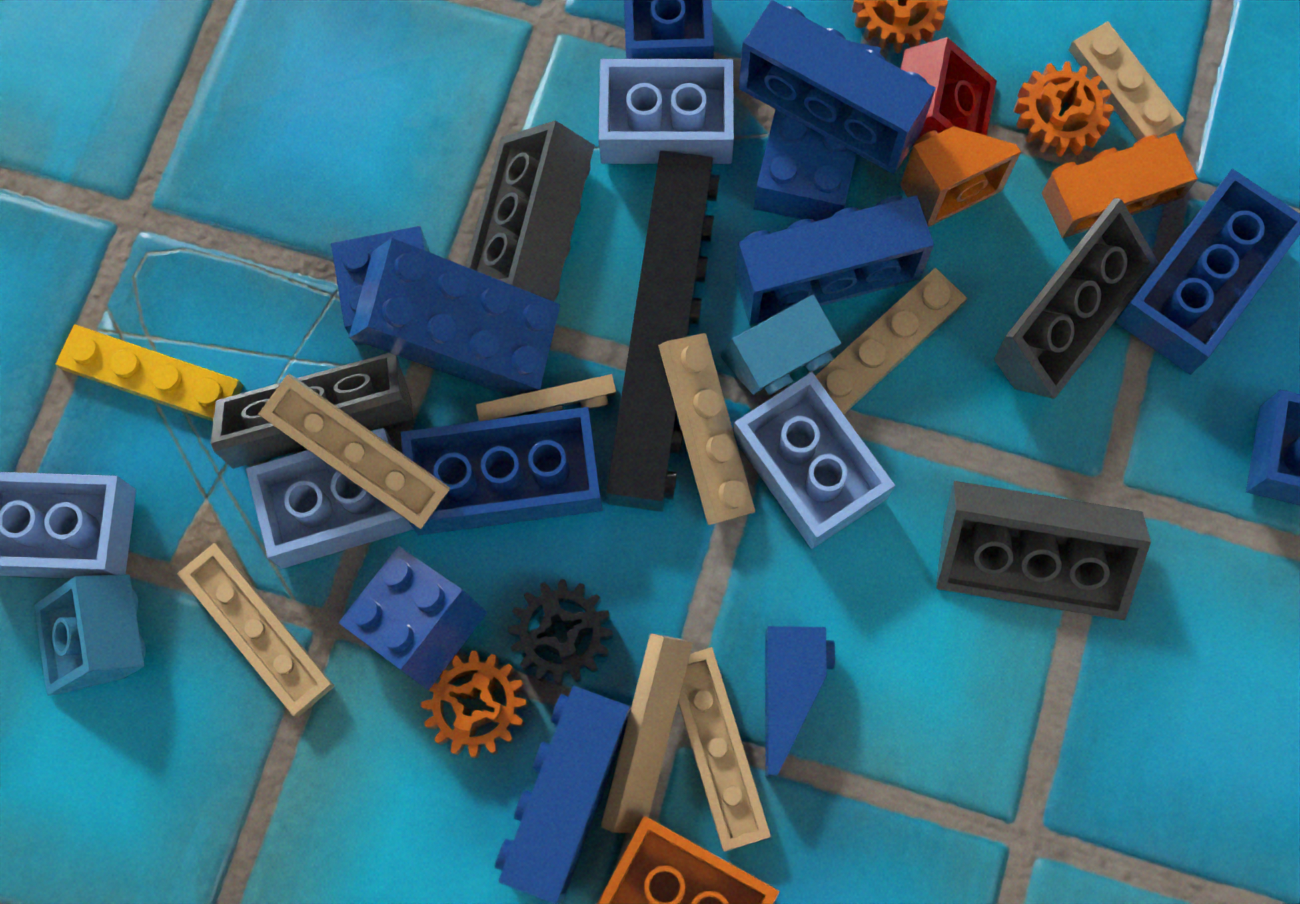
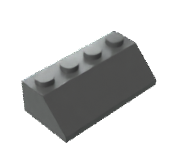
(531, 208)
(1077, 304)
(366, 390)
(1041, 550)

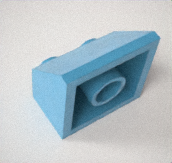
(781, 346)
(89, 633)

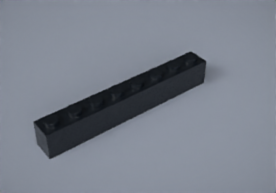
(662, 313)

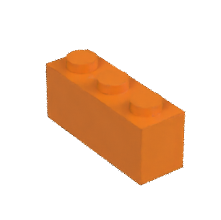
(1142, 176)

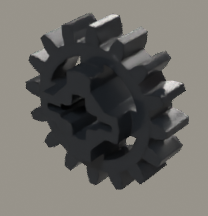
(539, 638)

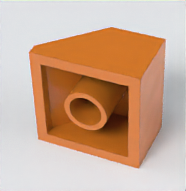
(956, 171)

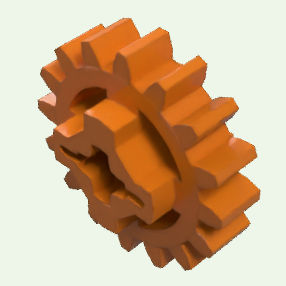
(899, 20)
(1083, 119)
(467, 726)

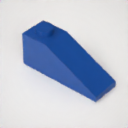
(793, 676)

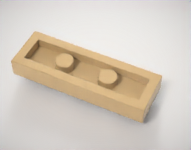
(1132, 89)
(588, 393)

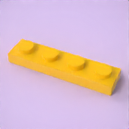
(145, 372)

